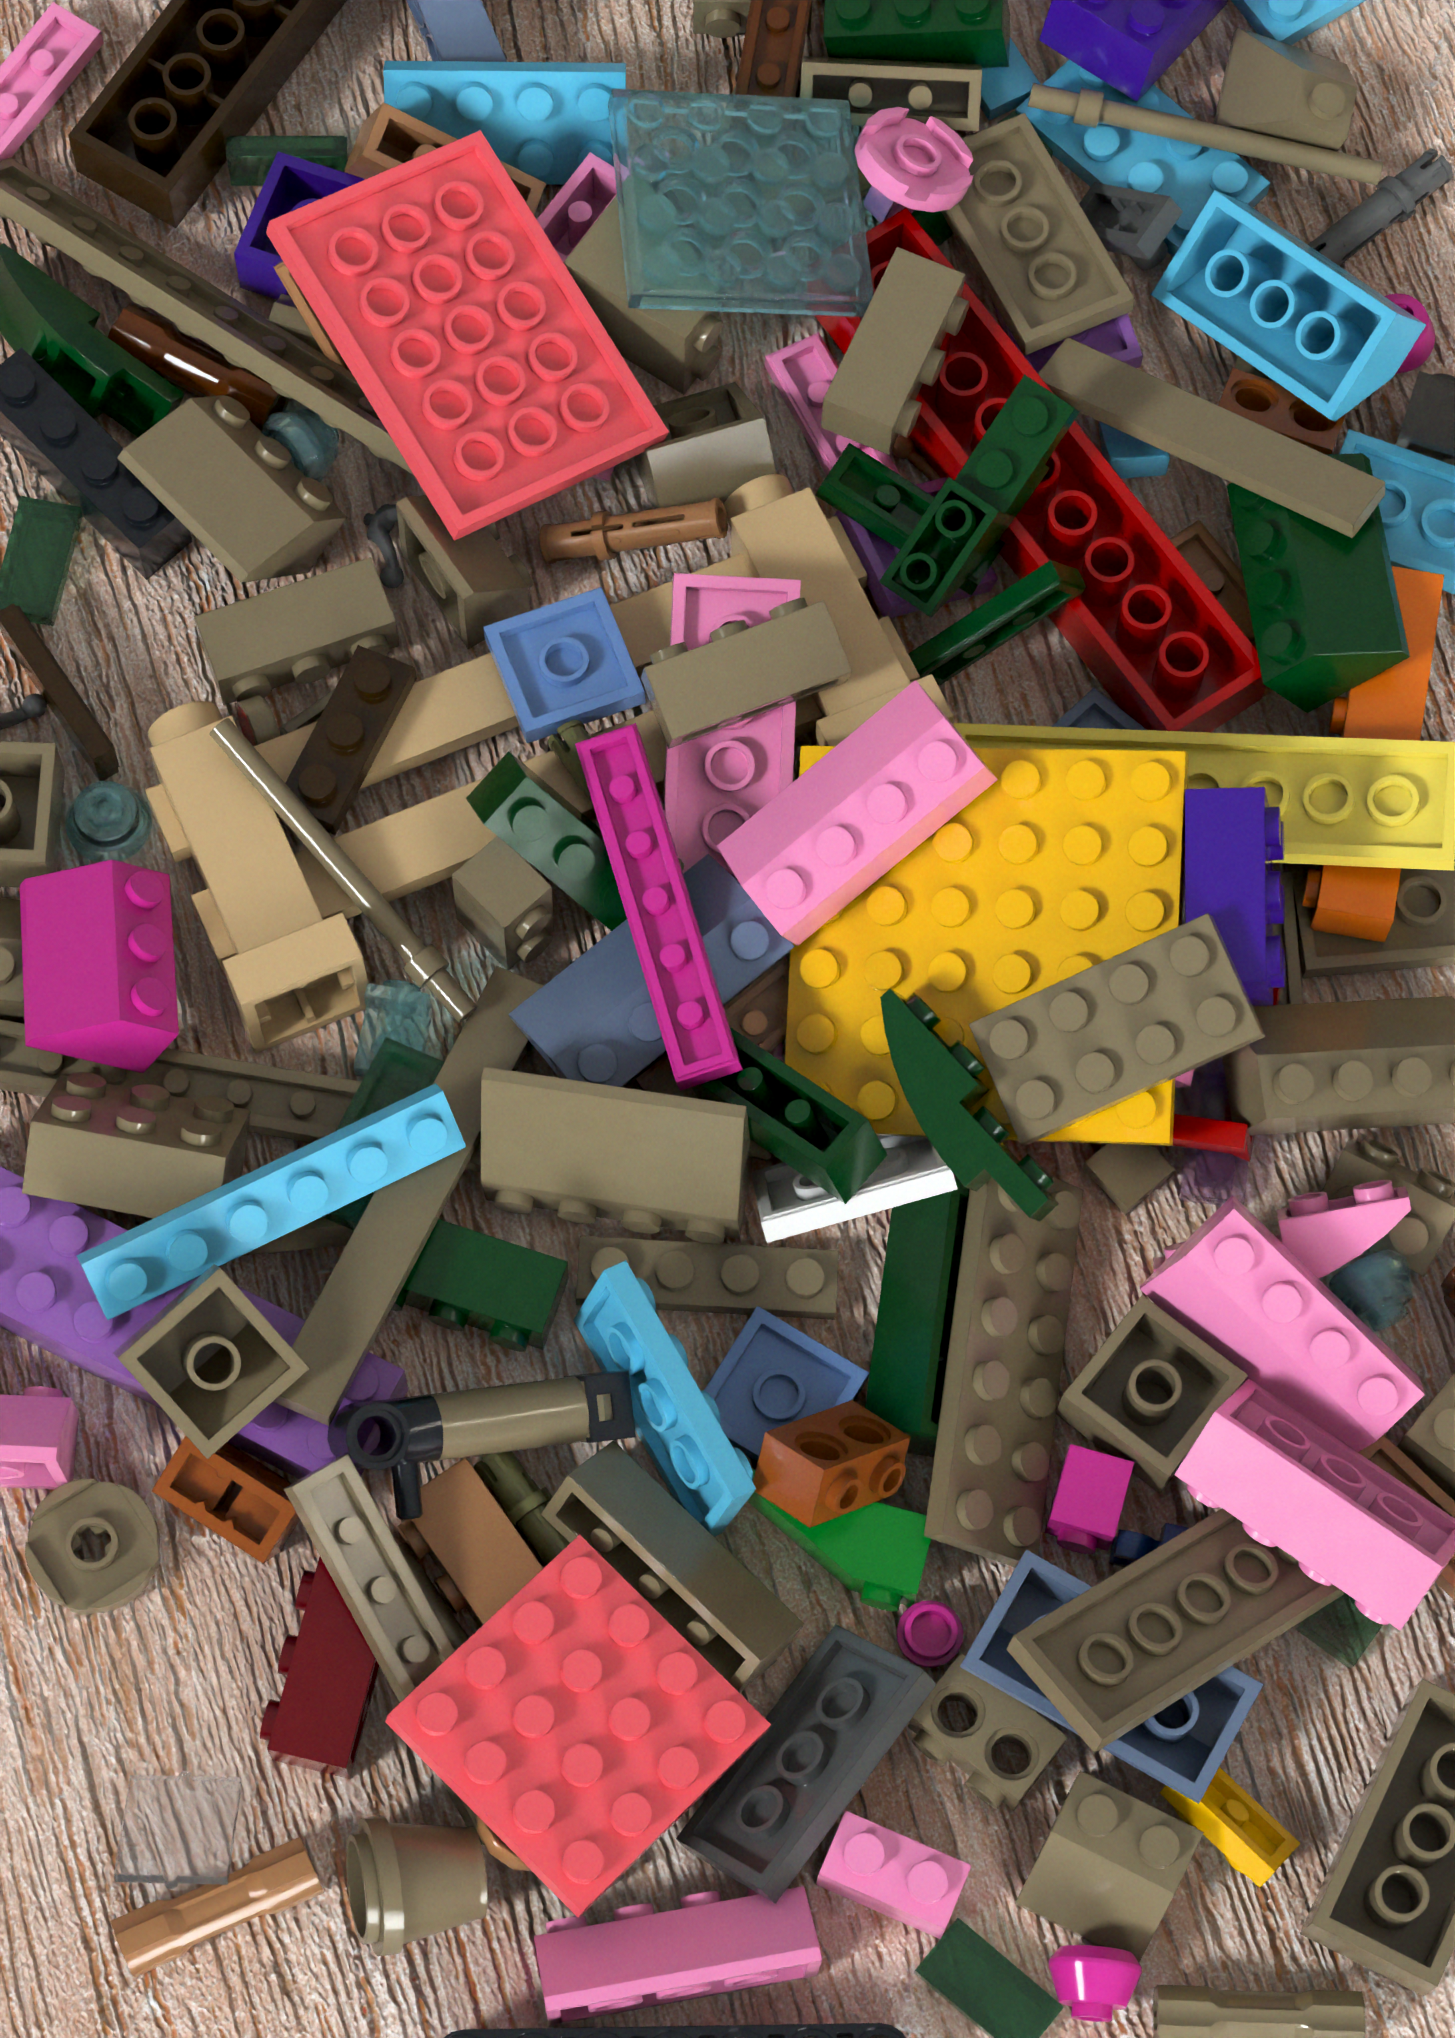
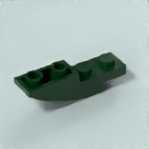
(62, 339)
(982, 499)
(941, 1090)

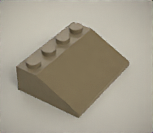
(614, 1154)

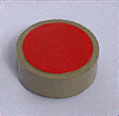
(257, 720)

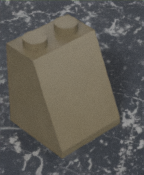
(663, 342)

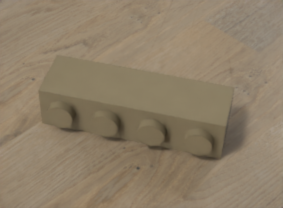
(674, 1564)

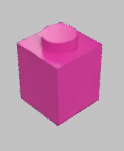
(1088, 1500)

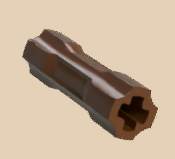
(192, 363)

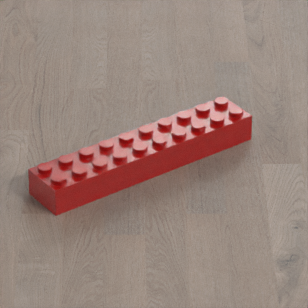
(1145, 615)

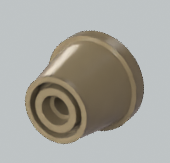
(413, 1881)

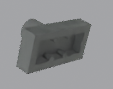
(1131, 221)

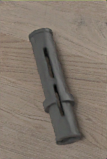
(1390, 203)

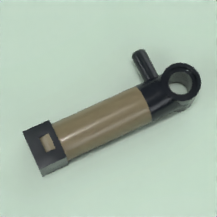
(482, 1423)

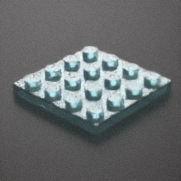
(739, 203)

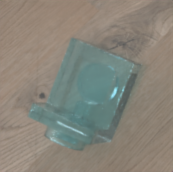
(394, 1012)

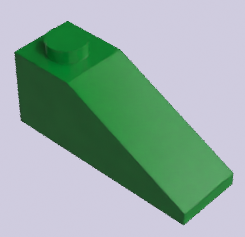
(867, 1550)

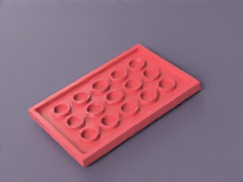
(466, 333)

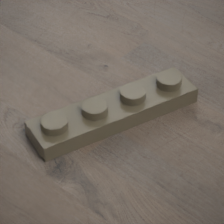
(719, 1275)

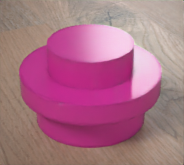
(929, 1634)

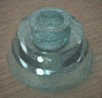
(307, 438)
(108, 821)
(1375, 1288)

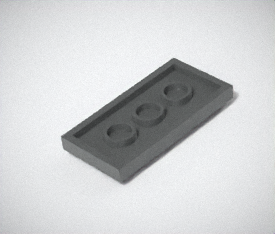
(809, 1763)

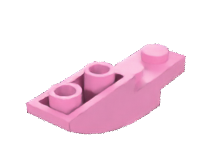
(1337, 1230)

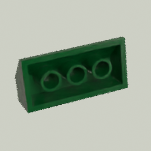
(1317, 598)
(917, 1315)

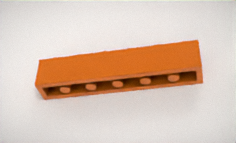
(1387, 706)

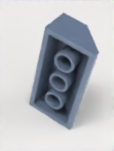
(598, 1013)
(1175, 1746)

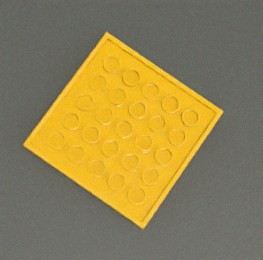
(1006, 898)

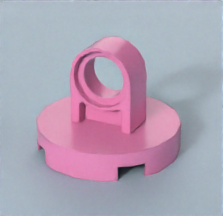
(911, 164)

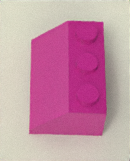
(99, 964)

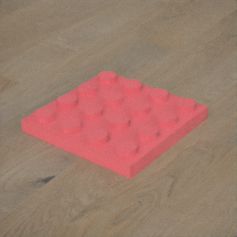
(578, 1724)

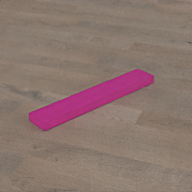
(658, 907)

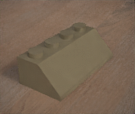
(1346, 1066)

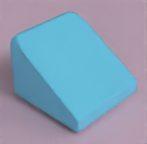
(1130, 455)

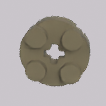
(86, 1584)

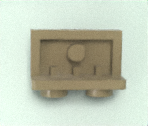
(1429, 1192)

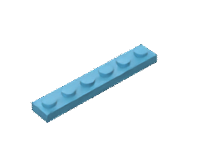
(271, 1201)

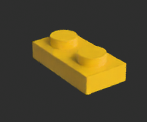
(1237, 1827)

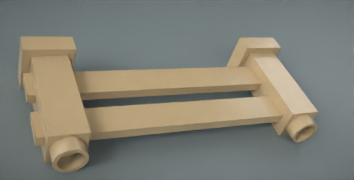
(282, 915)

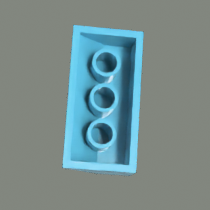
(1286, 307)

